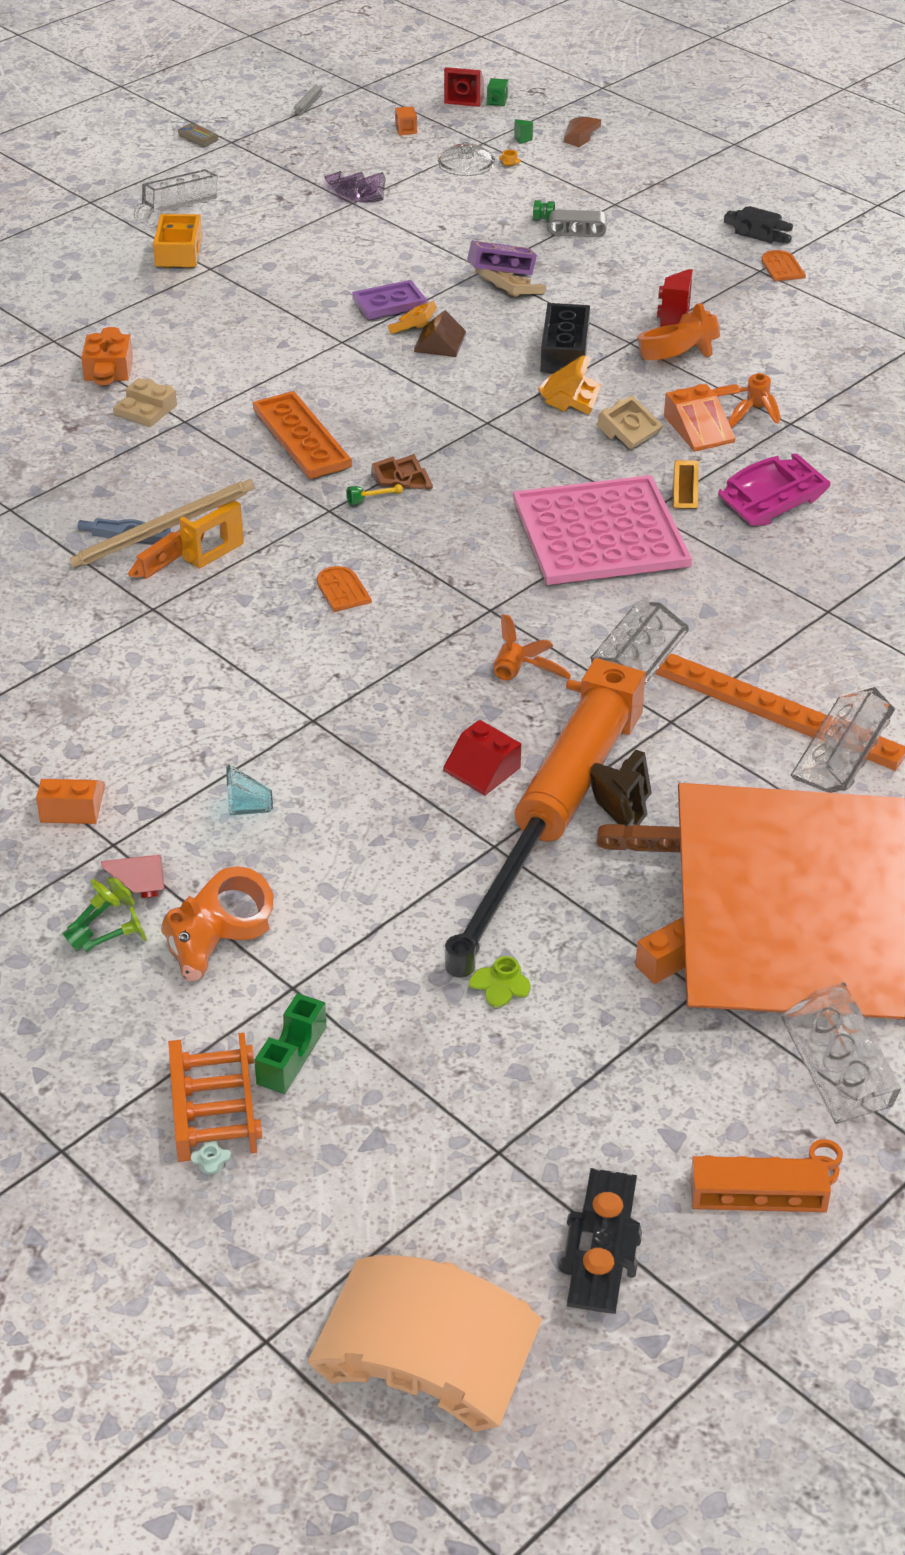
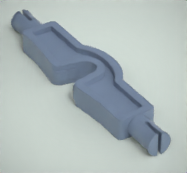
(111, 528)

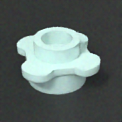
(212, 1164)

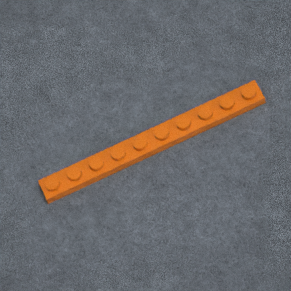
(765, 704)

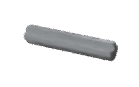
(308, 99)

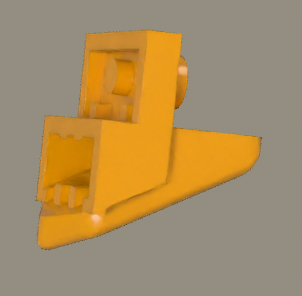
(571, 388)

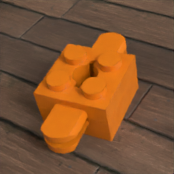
(107, 356)

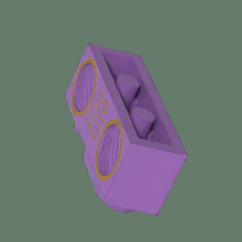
(501, 257)

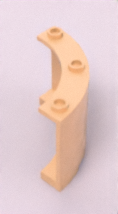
(428, 1332)

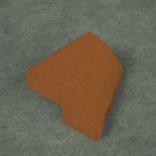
(579, 130)
(403, 471)

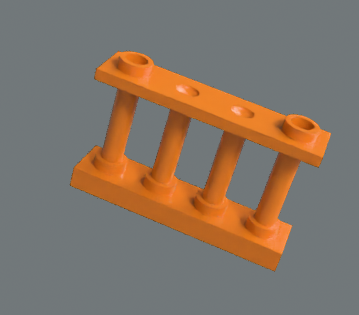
(186, 1111)

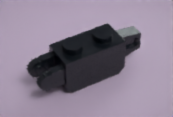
(759, 224)

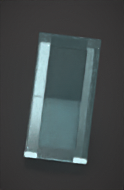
(246, 794)

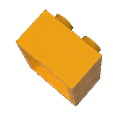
(177, 240)

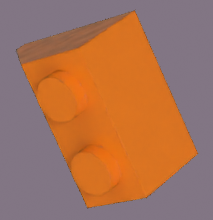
(69, 800)

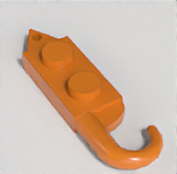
(158, 556)

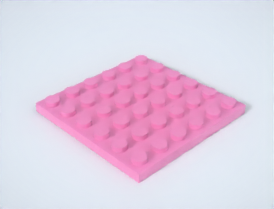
(601, 529)

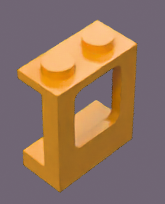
(231, 530)

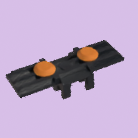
(613, 1245)

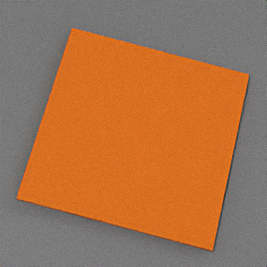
(792, 897)

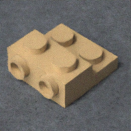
(146, 402)
(628, 422)

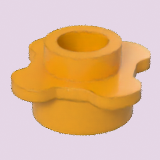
(509, 157)

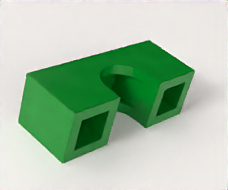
(283, 1058)

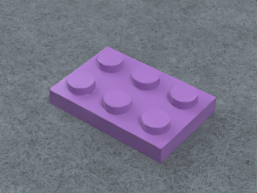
(388, 299)

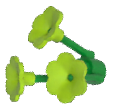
(79, 933)

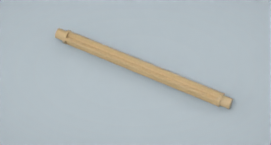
(161, 523)

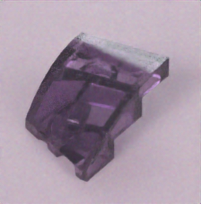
(357, 187)

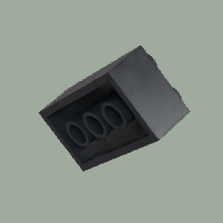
(564, 335)

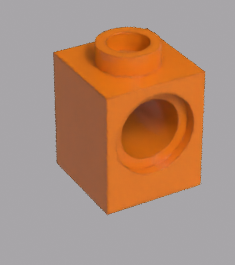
(406, 120)

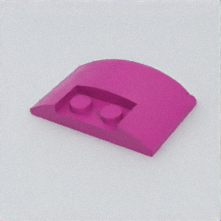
(773, 488)

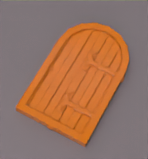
(782, 265)
(342, 588)

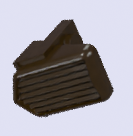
(624, 790)

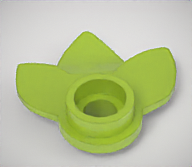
(501, 981)

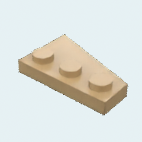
(512, 284)

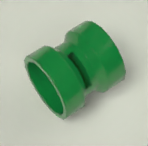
(542, 210)

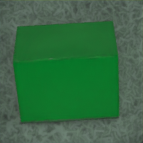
(523, 130)

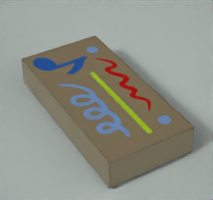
(198, 134)

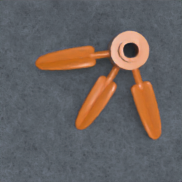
(758, 396)
(512, 654)

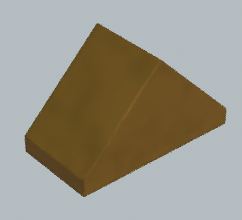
(685, 484)

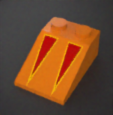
(698, 417)

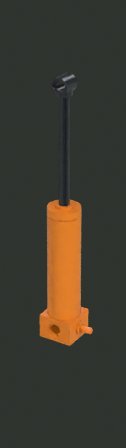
(608, 706)

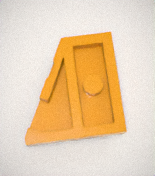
(416, 317)

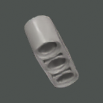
(569, 217)

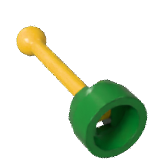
(356, 494)

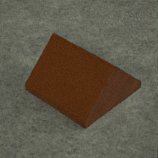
(441, 336)

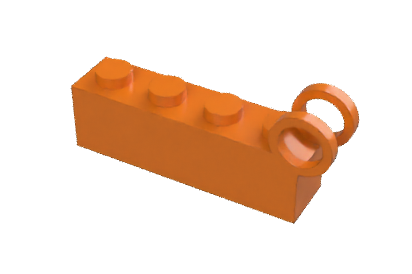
(662, 952)
(765, 1182)

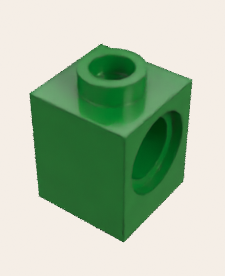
(497, 92)

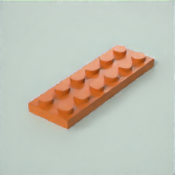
(302, 434)

